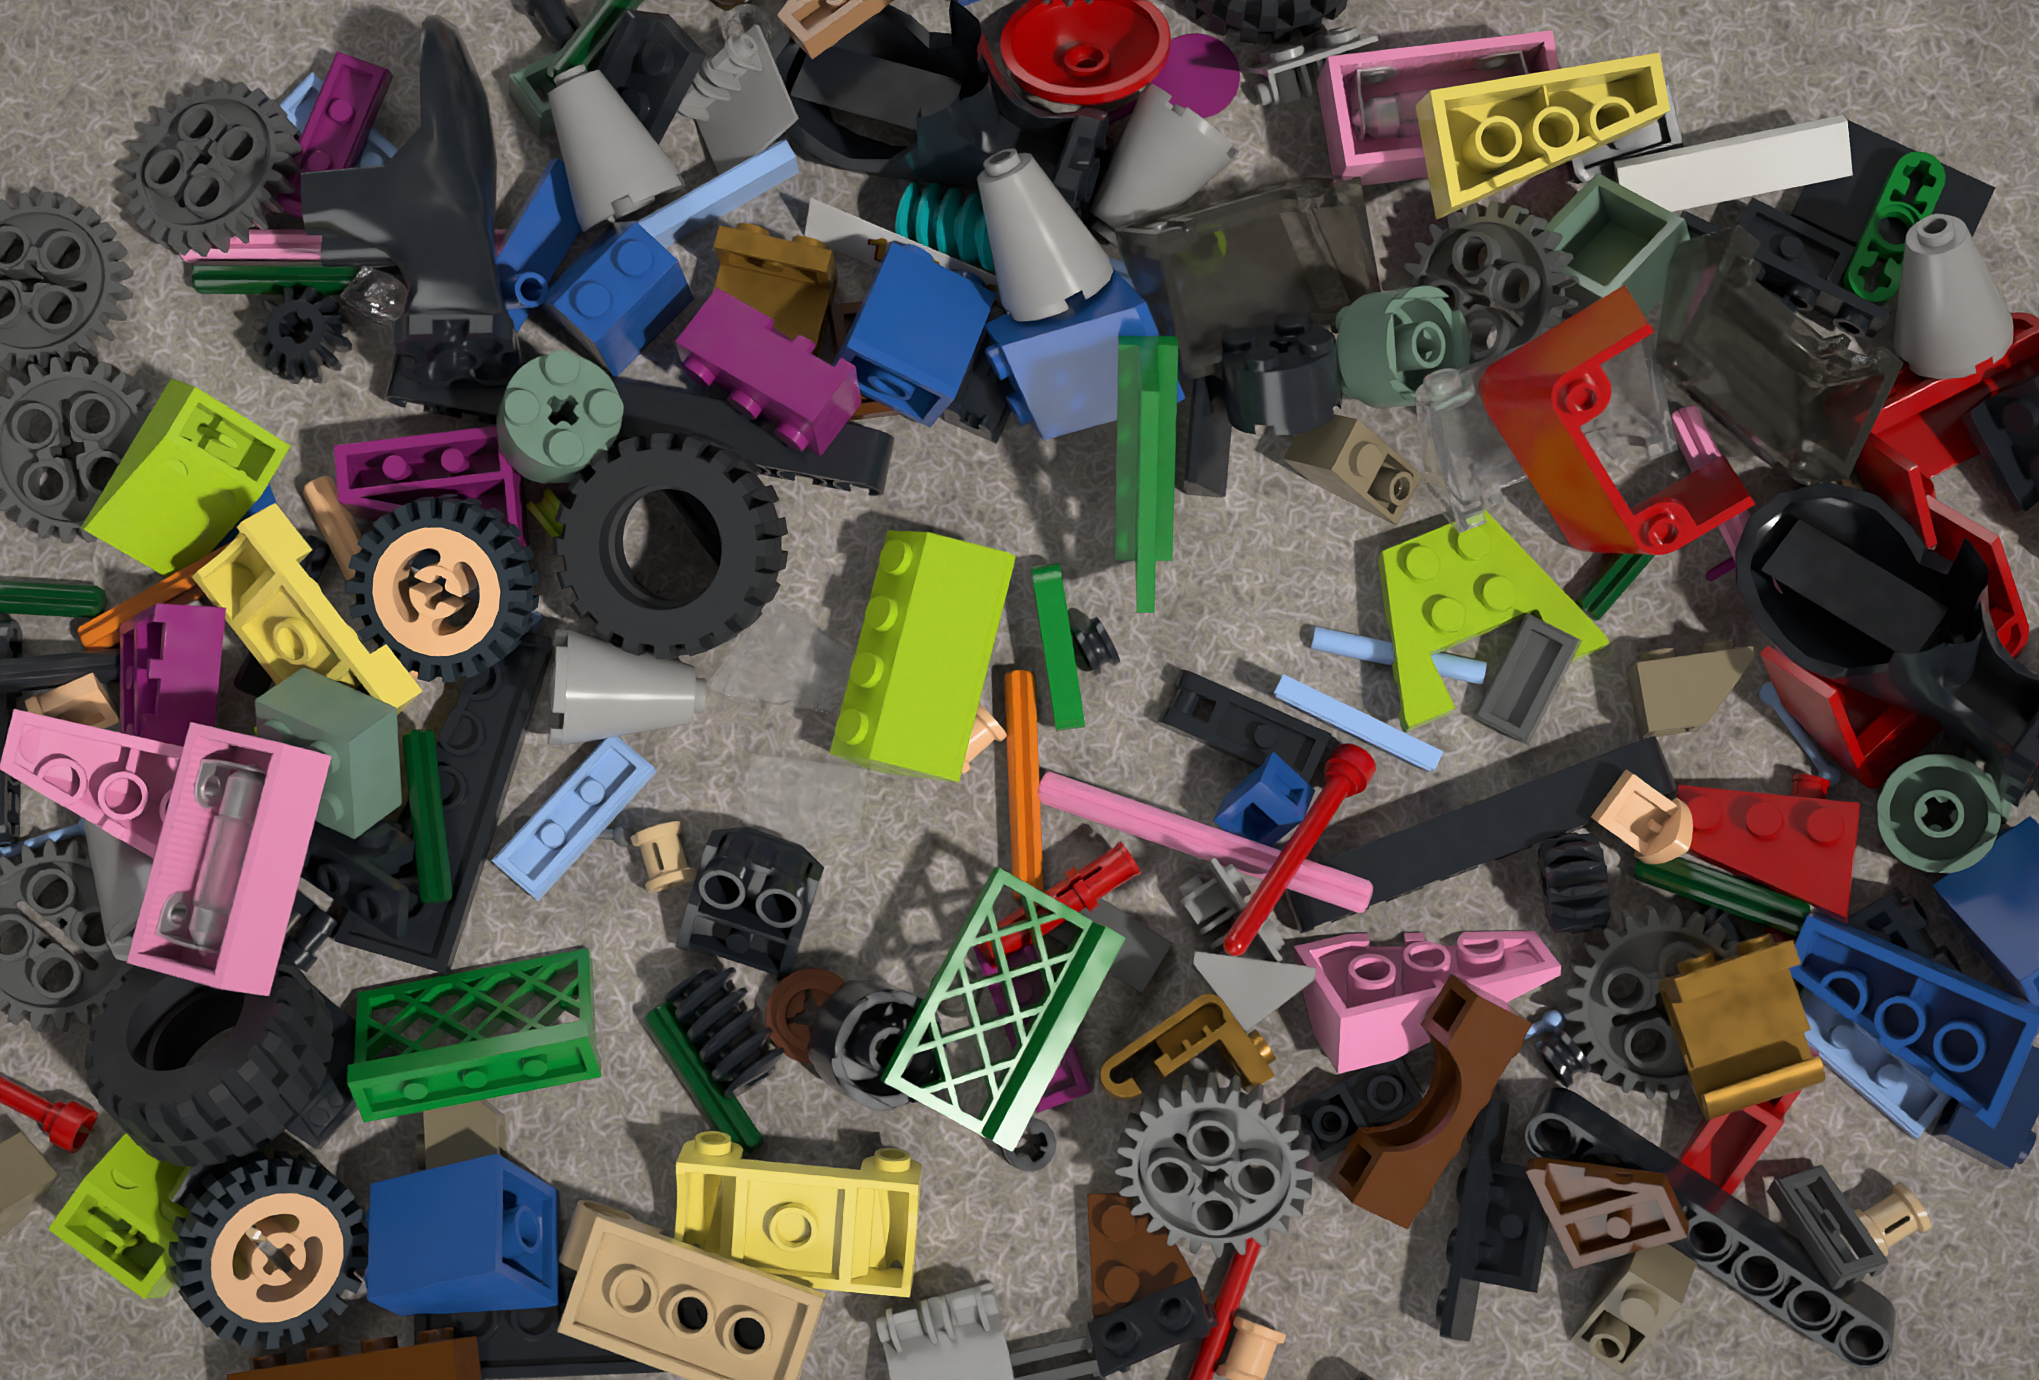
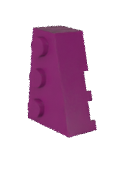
(769, 372)
(396, 471)
(170, 670)

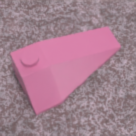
(97, 773)
(1373, 998)

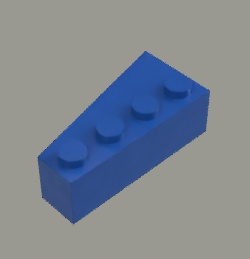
(1936, 1019)

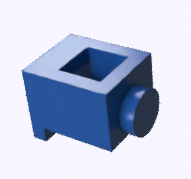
(1266, 803)

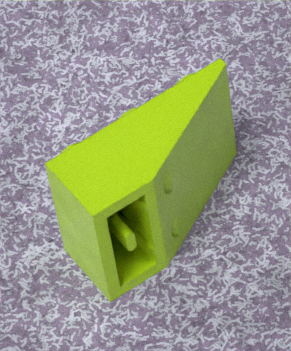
(184, 480)
(125, 1218)

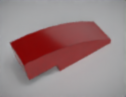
(1732, 1143)

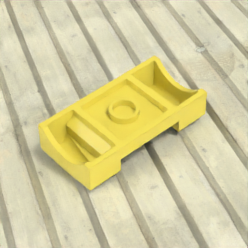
(287, 616)
(803, 1220)

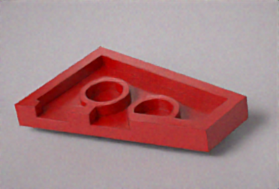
(1778, 840)

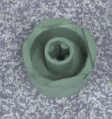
(1397, 340)
(556, 386)
(1973, 819)

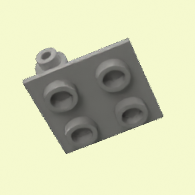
(1278, 64)
(739, 101)
(1229, 891)
(947, 1338)

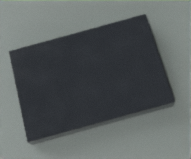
(1845, 203)

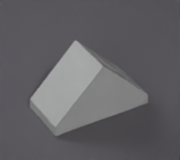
(1251, 985)

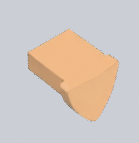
(79, 702)
(1646, 820)

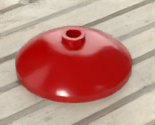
(1085, 50)

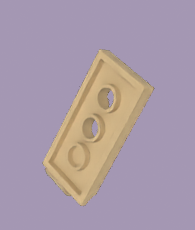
(631, 1296)

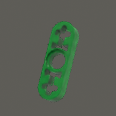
(1894, 189)
(1057, 647)

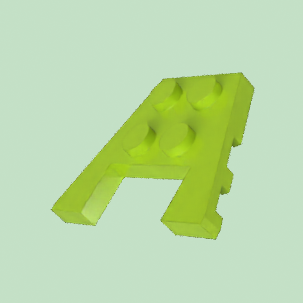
(1458, 588)

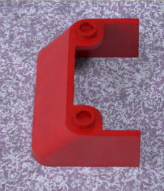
(1555, 387)
(1924, 430)
(1870, 734)

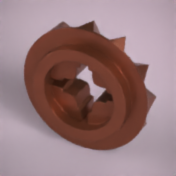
(789, 1000)

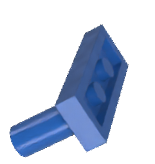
(536, 243)

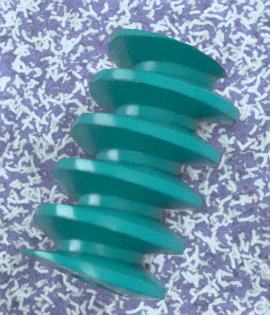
(945, 223)

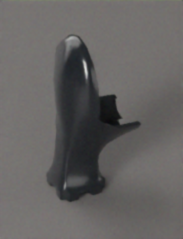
(944, 91)
(430, 224)
(1891, 627)

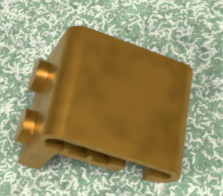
(779, 278)
(1741, 1026)
(1187, 1035)

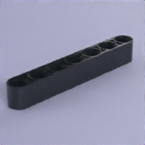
(1485, 830)
(1742, 1236)

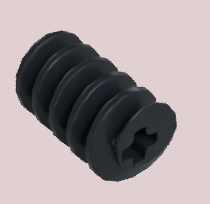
(725, 1029)

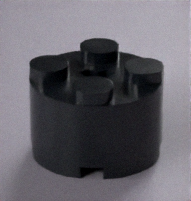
(1280, 375)
(846, 1039)

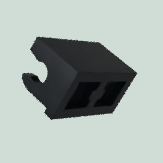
(981, 398)

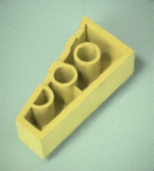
(1519, 126)

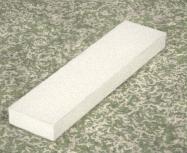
(1741, 165)

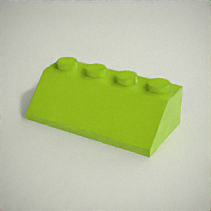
(922, 656)

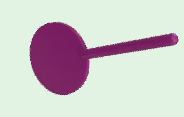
(1197, 76)

